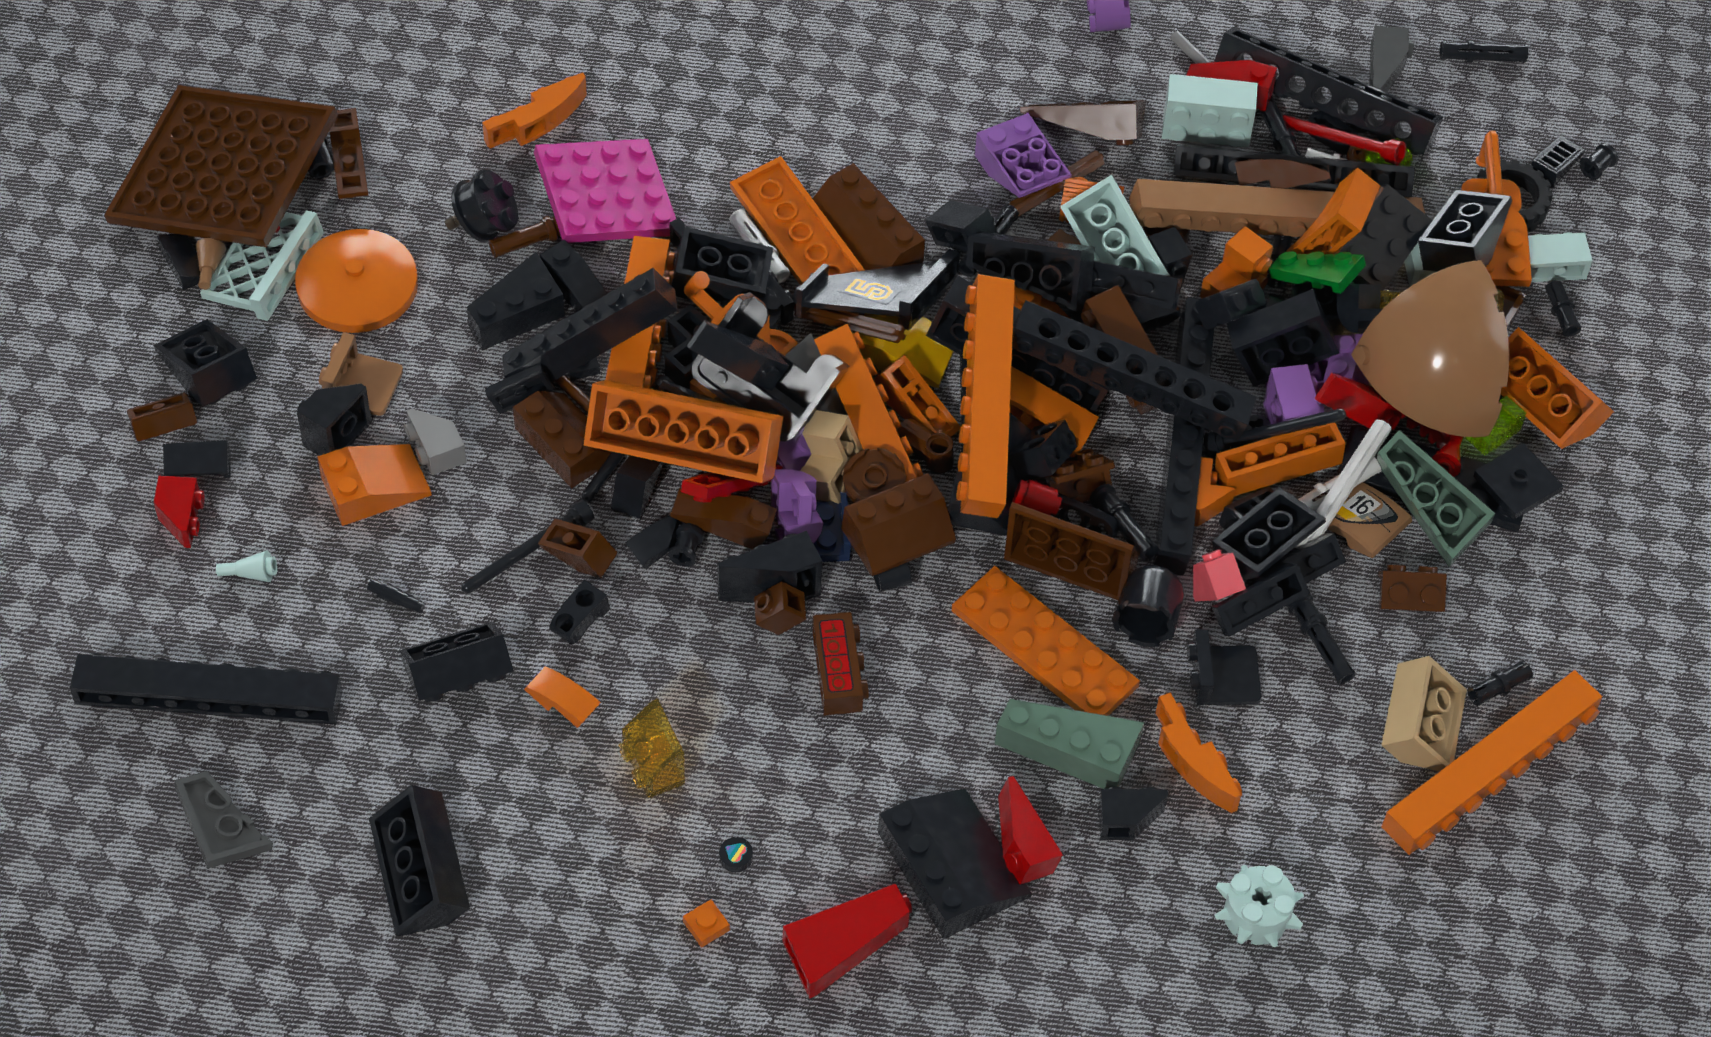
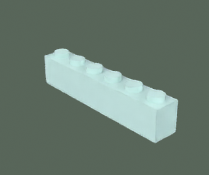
(1551, 258)

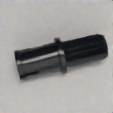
(1562, 308)

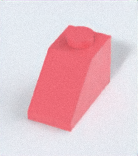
(1216, 577)

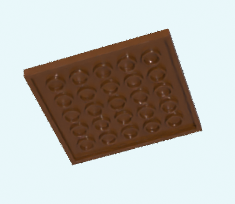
(221, 165)

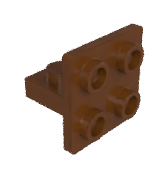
(1081, 475)

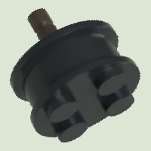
(483, 206)

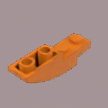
(546, 111)
(1196, 763)

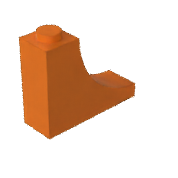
(1341, 217)

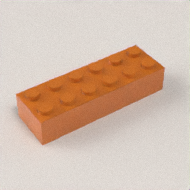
(636, 358)
(683, 431)

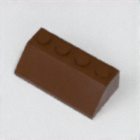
(868, 221)

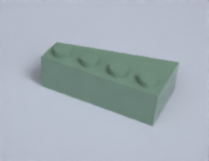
(1437, 501)
(1071, 741)

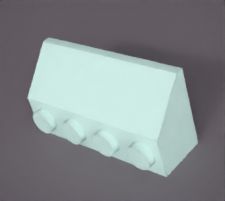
(1108, 223)

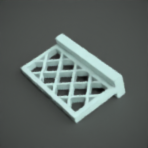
(281, 271)

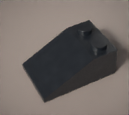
(1464, 230)
(730, 263)
(207, 362)

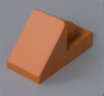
(1210, 497)

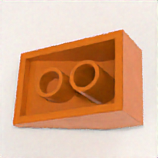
(371, 479)

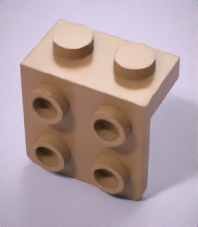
(352, 368)

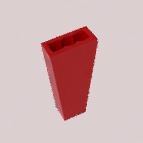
(843, 936)

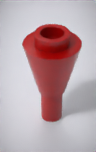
(1450, 455)

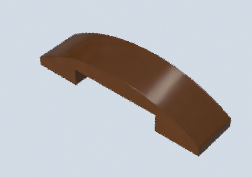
(348, 155)

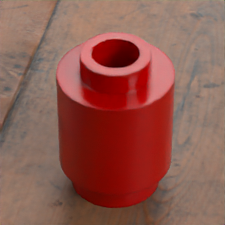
(1037, 497)

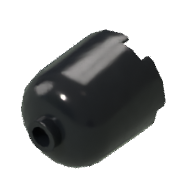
(1149, 606)

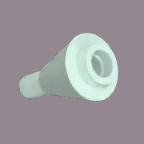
(257, 567)

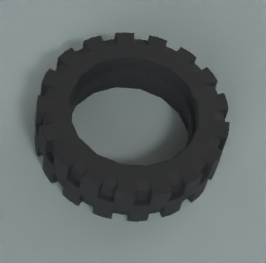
(1533, 183)

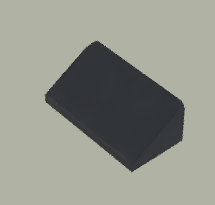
(181, 258)

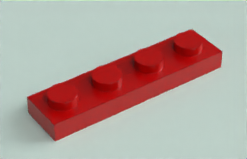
(713, 485)

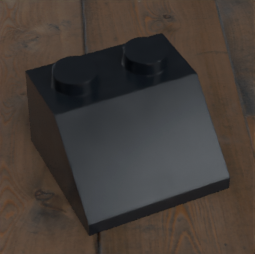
(333, 417)

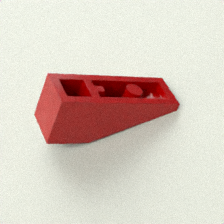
(1241, 71)
(1358, 400)
(1025, 839)

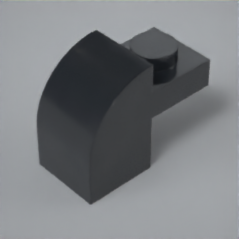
(1358, 306)

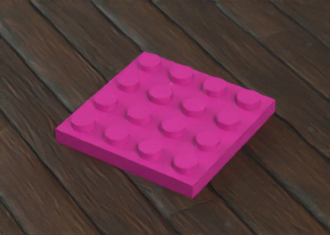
(605, 190)

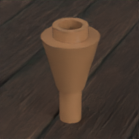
(209, 256)

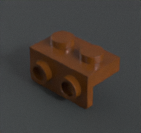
(1412, 590)

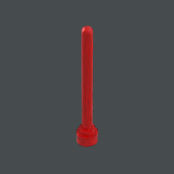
(1392, 150)

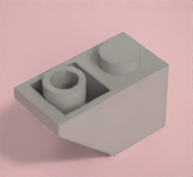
(437, 441)

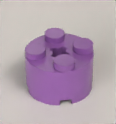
(1108, 15)

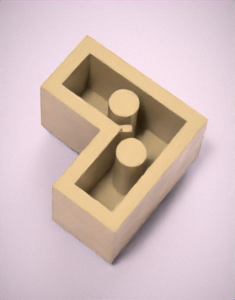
(831, 447)

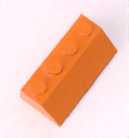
(1551, 394)

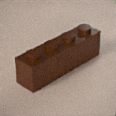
(1114, 316)

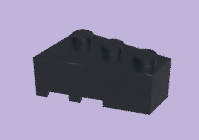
(516, 304)

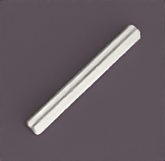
(1349, 477)

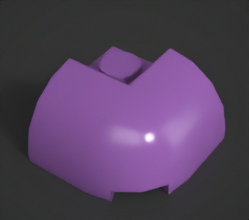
(795, 500)

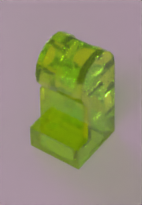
(1507, 425)

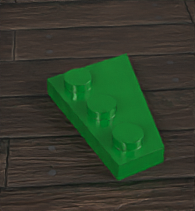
(1318, 268)

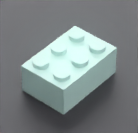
(1209, 110)

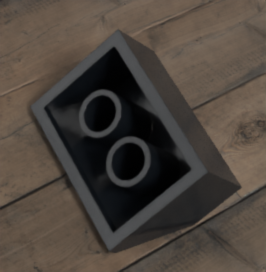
(1268, 532)
(456, 662)

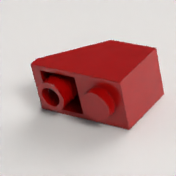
(178, 505)

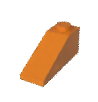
(914, 398)

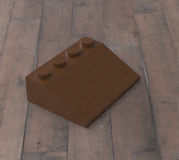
(1068, 551)

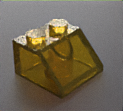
(653, 751)

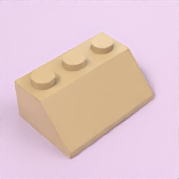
(1424, 715)

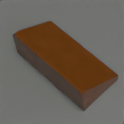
(162, 416)

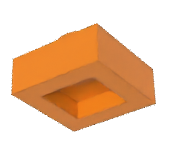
(706, 923)

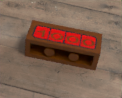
(839, 663)

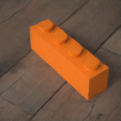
(1039, 405)
(1280, 458)

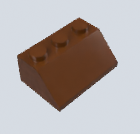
(557, 433)
(898, 524)

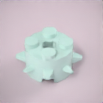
(1259, 905)

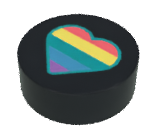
(735, 854)

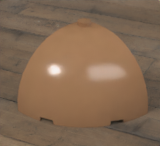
(1441, 351)

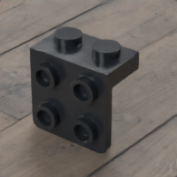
(1223, 672)

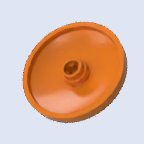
(356, 280)

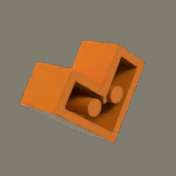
(1244, 259)

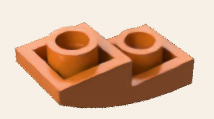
(563, 694)

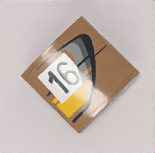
(1369, 520)

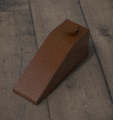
(731, 517)

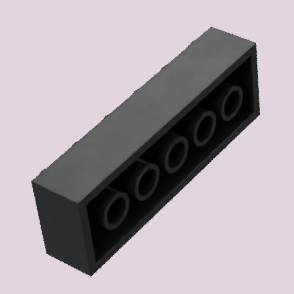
(949, 331)

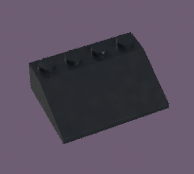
(950, 859)

